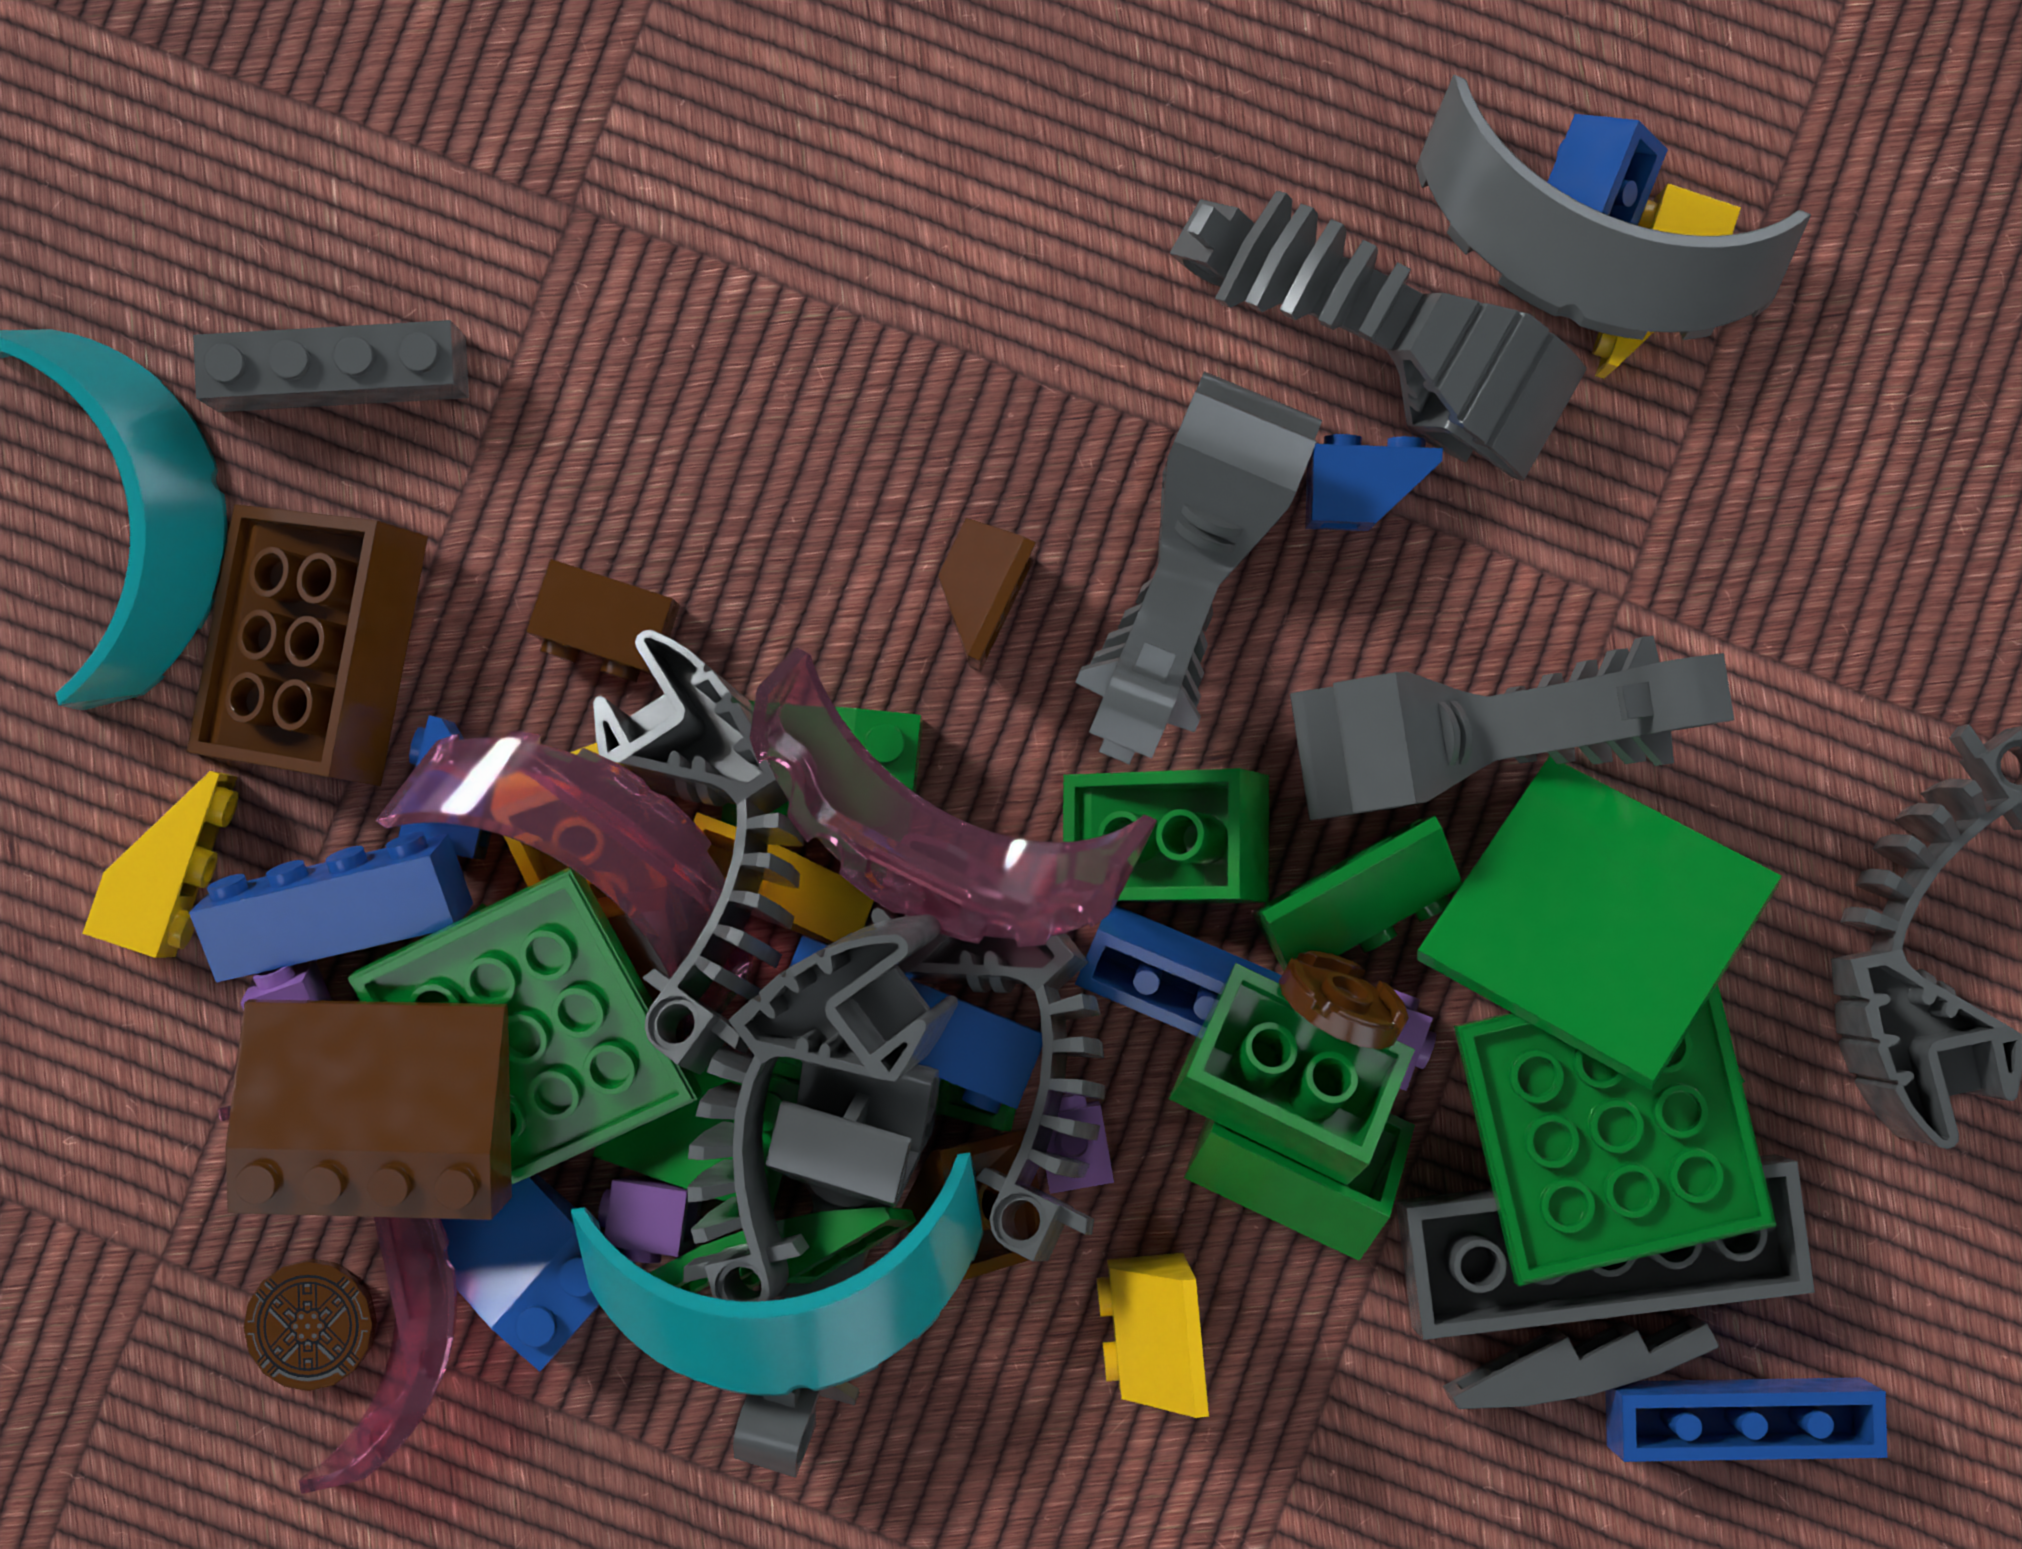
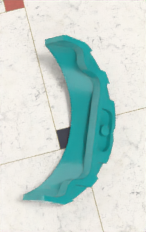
(172, 511)
(799, 1339)

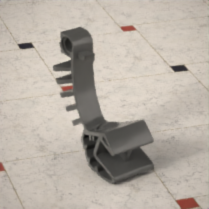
(1465, 367)
(1220, 495)
(1410, 738)
(701, 750)
(1045, 969)
(833, 1010)
(1899, 1024)
(852, 1149)

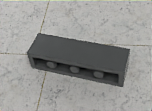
(331, 366)

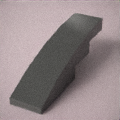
(1555, 1370)

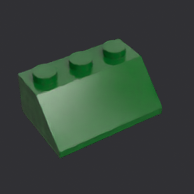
(1364, 895)
(1288, 1081)
(1298, 1195)

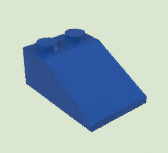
(524, 1270)

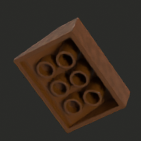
(308, 643)
(370, 1110)

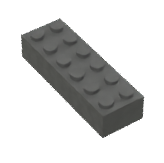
(1465, 1283)

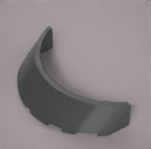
(1585, 261)

